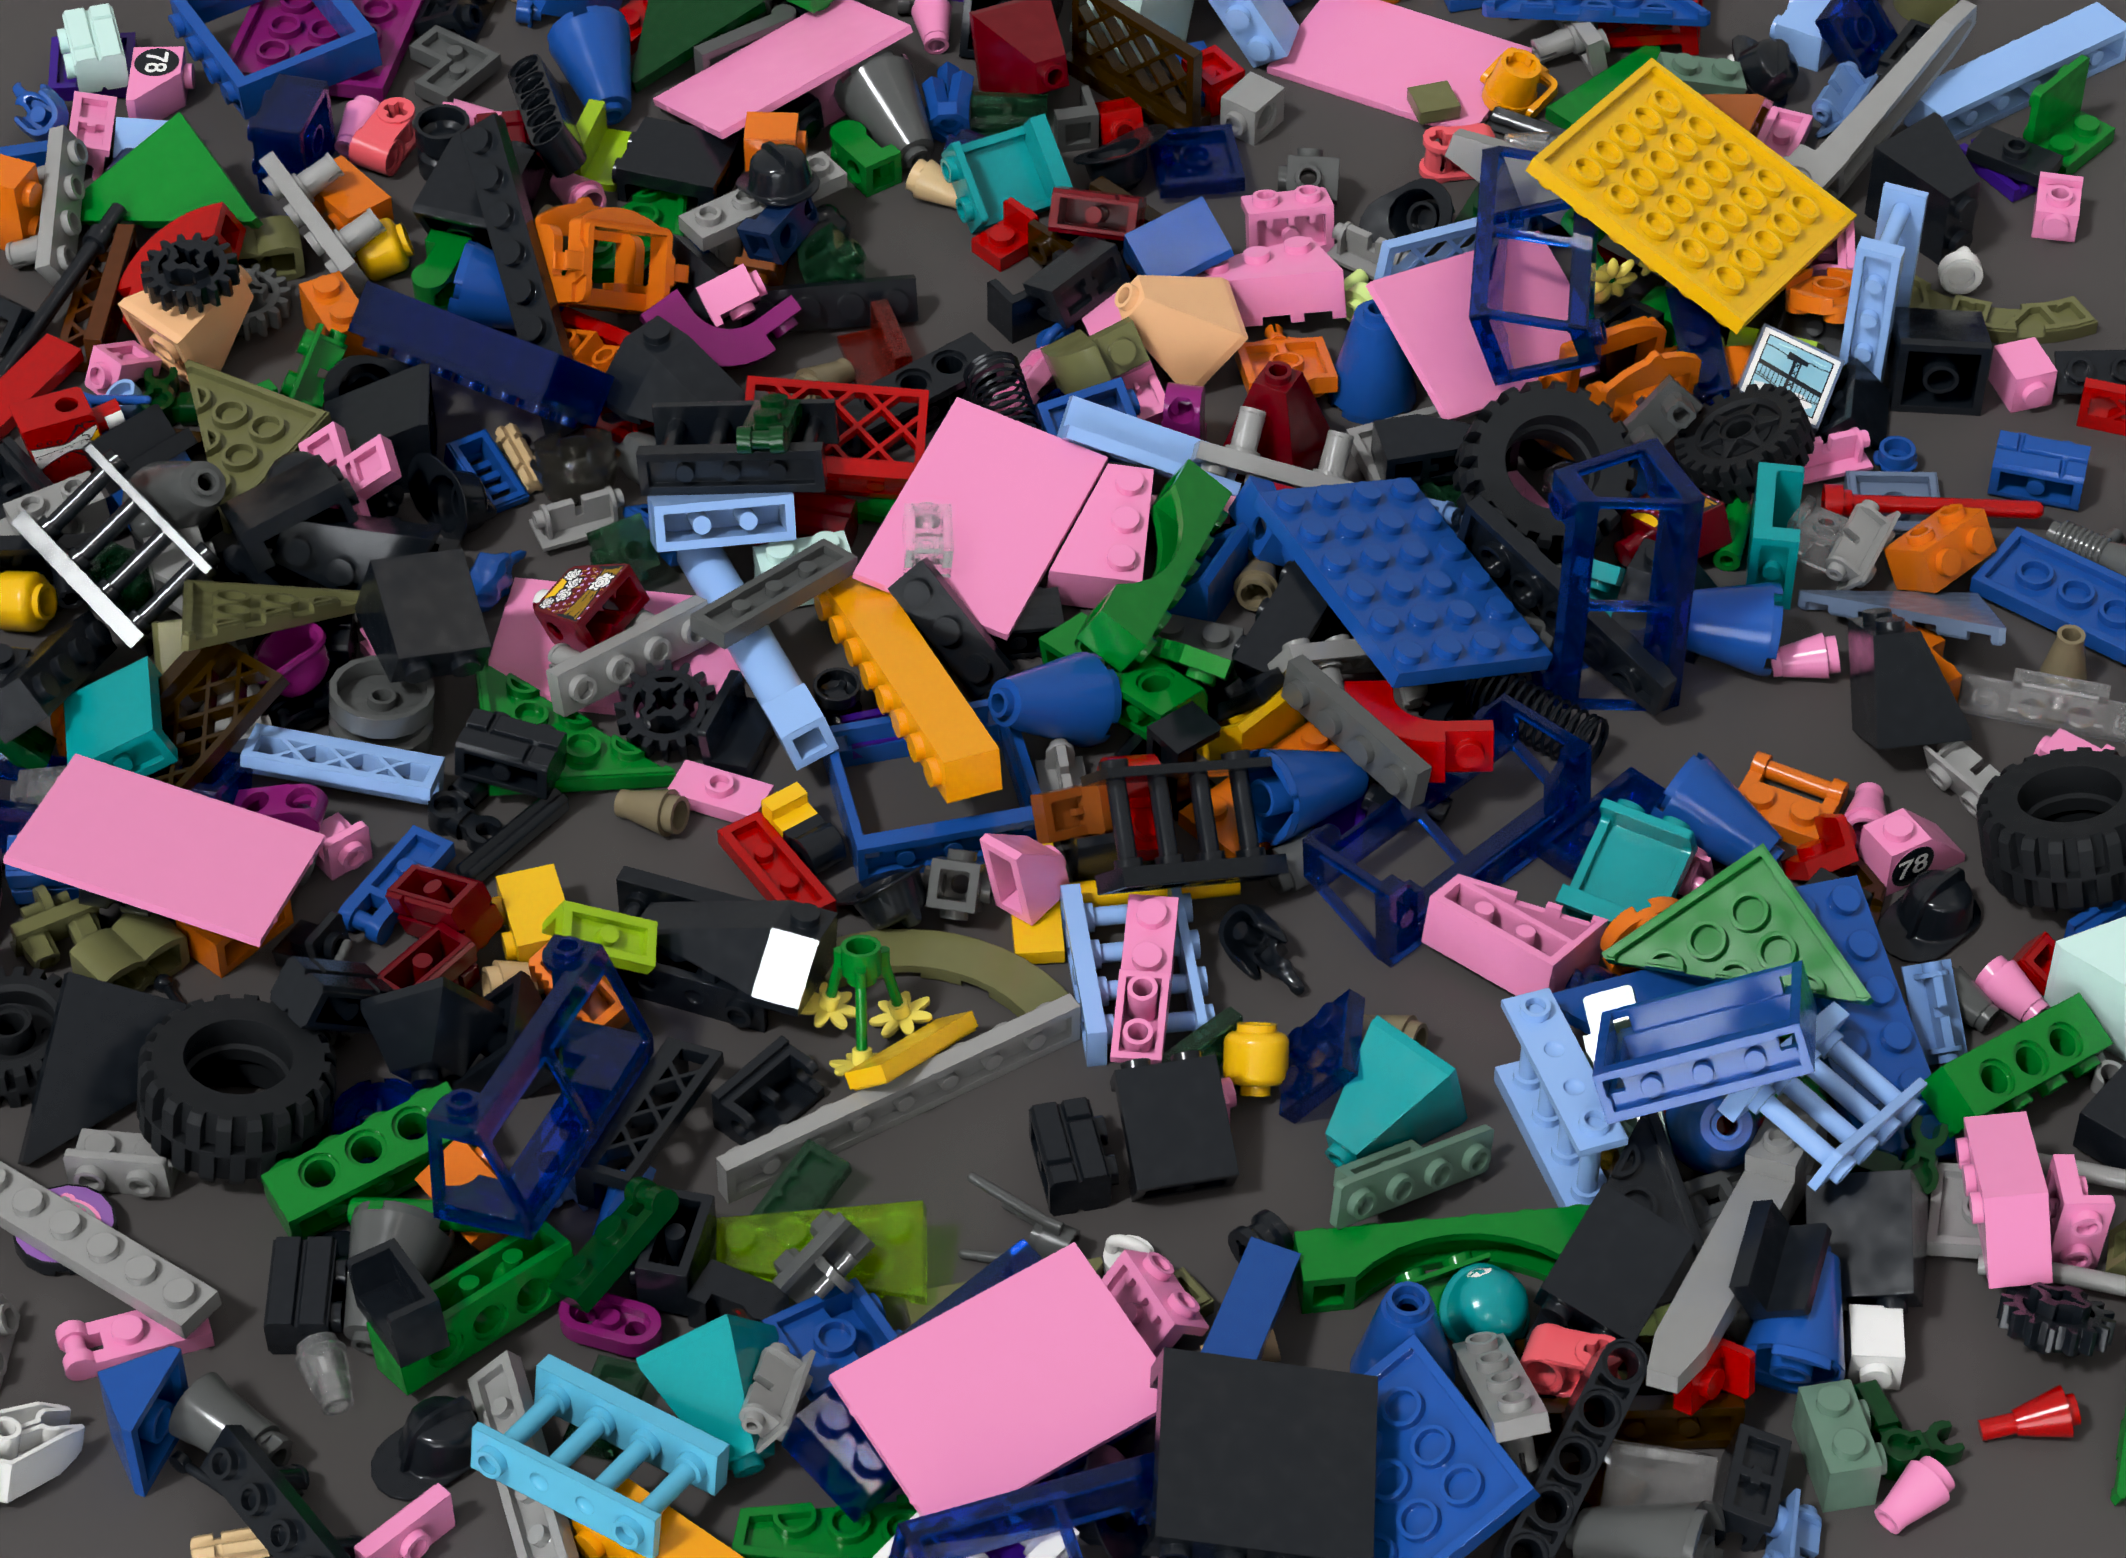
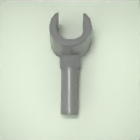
(2103, 1071)

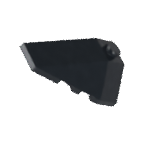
(763, 948)

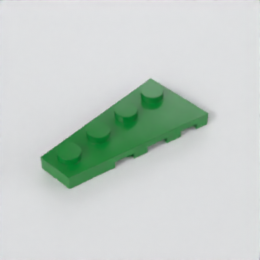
(1201, 665)
(816, 1533)

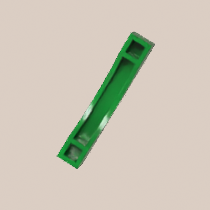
(1131, 613)
(1353, 1262)

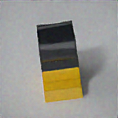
(803, 828)

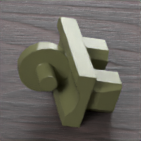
(48, 922)

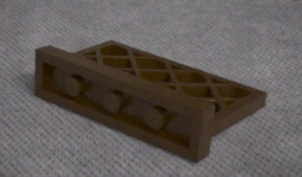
(1114, 80)
(200, 678)
(1653, 1418)

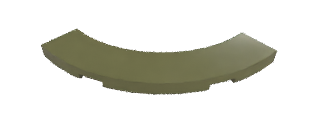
(2045, 321)
(962, 959)

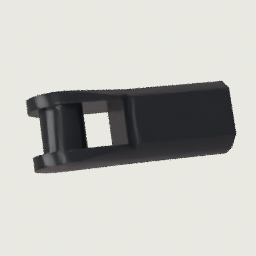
(302, 712)

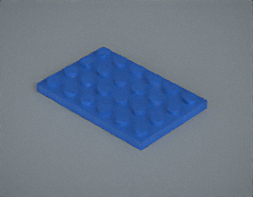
(1402, 582)

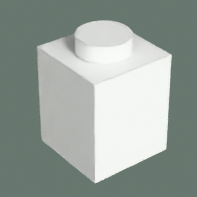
(1874, 1345)

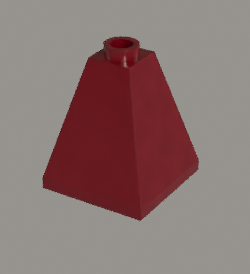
(1018, 48)
(1293, 422)

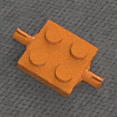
(1302, 354)

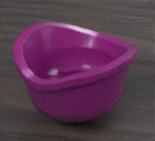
(297, 655)

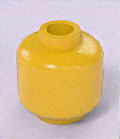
(386, 253)
(26, 601)
(1256, 1057)

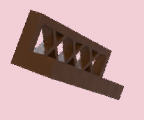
(104, 310)

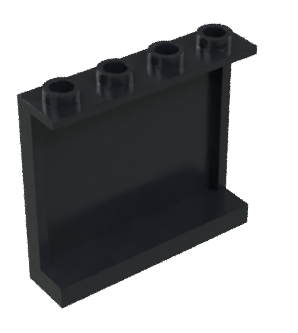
(1261, 1459)

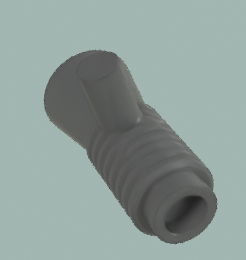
(2101, 549)

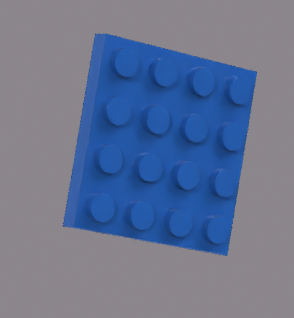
(1437, 1465)

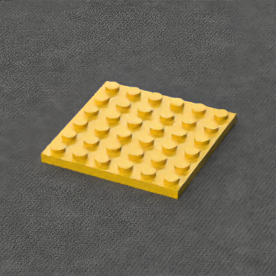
(1691, 194)

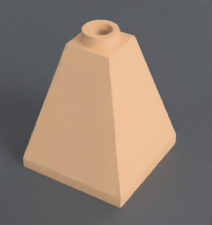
(1184, 323)
(192, 335)

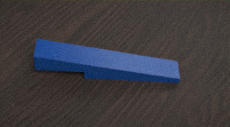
(1253, 1301)

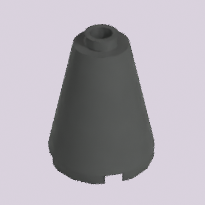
(889, 104)
(182, 491)
(417, 1235)
(1647, 1531)

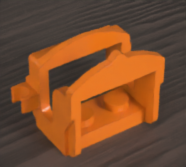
(585, 223)
(1649, 369)

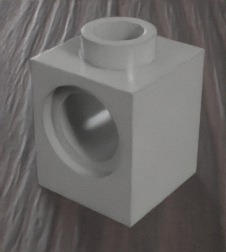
(1253, 108)

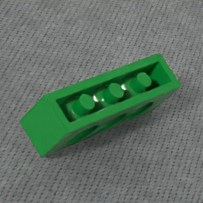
(1147, 688)
(2018, 1064)
(315, 1210)
(484, 1302)

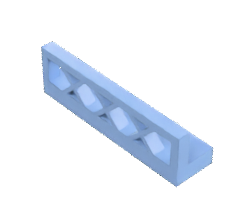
(1422, 242)
(1131, 439)
(343, 764)

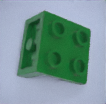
(2059, 122)

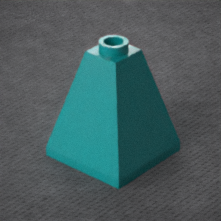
(1395, 1097)
(707, 1381)

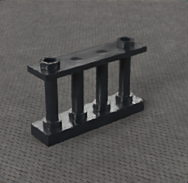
(700, 455)
(75, 563)
(1170, 867)
(674, 985)

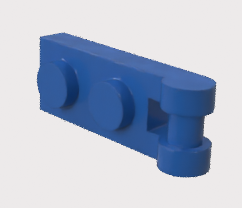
(415, 847)

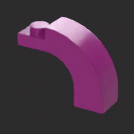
(728, 347)

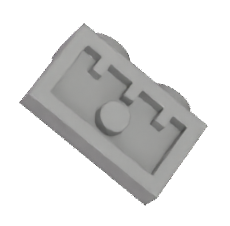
(119, 1164)

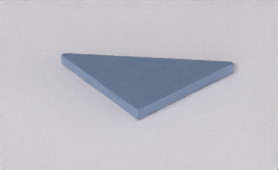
(1944, 612)

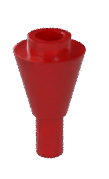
(2043, 1416)

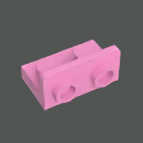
(1280, 215)
(2076, 1219)
(1154, 1299)

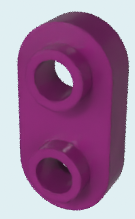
(613, 1325)

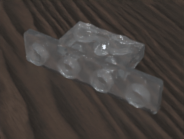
(2047, 703)

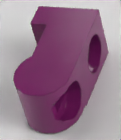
(1185, 409)
(293, 803)

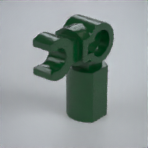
(163, 393)
(1918, 1157)
(1900, 1444)

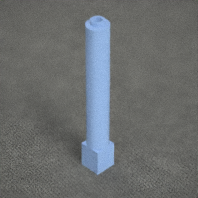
(764, 665)

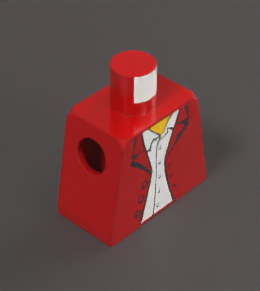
(59, 427)

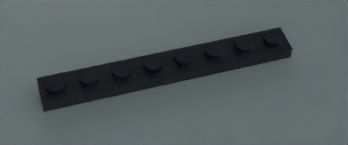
(515, 242)

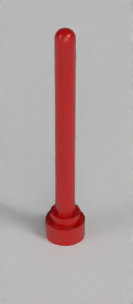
(1842, 502)

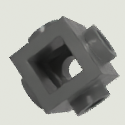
(1310, 162)
(940, 884)

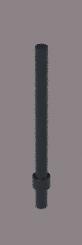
(95, 243)

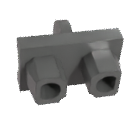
(1662, 413)
(824, 1260)

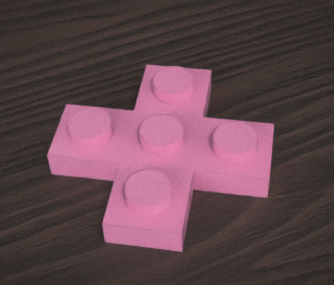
(366, 468)

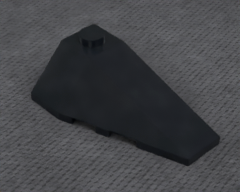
(664, 366)

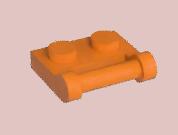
(1786, 811)

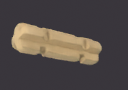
(517, 455)
(231, 1544)

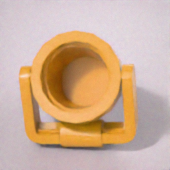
(1514, 81)

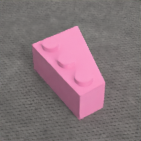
(1283, 281)
(1107, 538)
(1507, 938)
(2007, 1198)

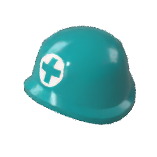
(1484, 1300)

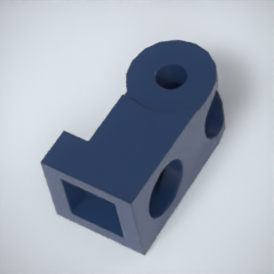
(778, 231)

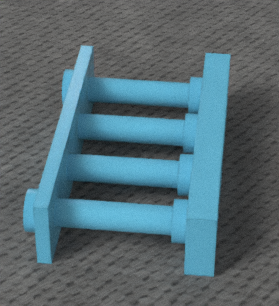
(619, 1419)

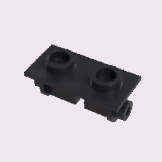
(2095, 364)

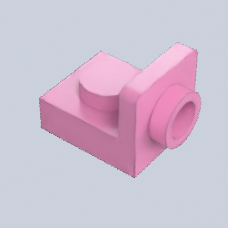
(117, 362)
(344, 846)

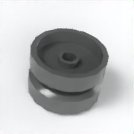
(380, 712)

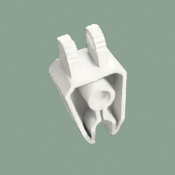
(35, 1446)

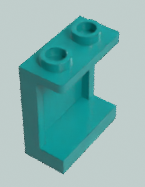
(1005, 165)
(1771, 544)
(120, 721)
(1628, 862)

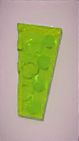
(890, 1268)

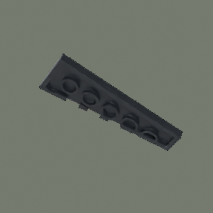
(1534, 584)

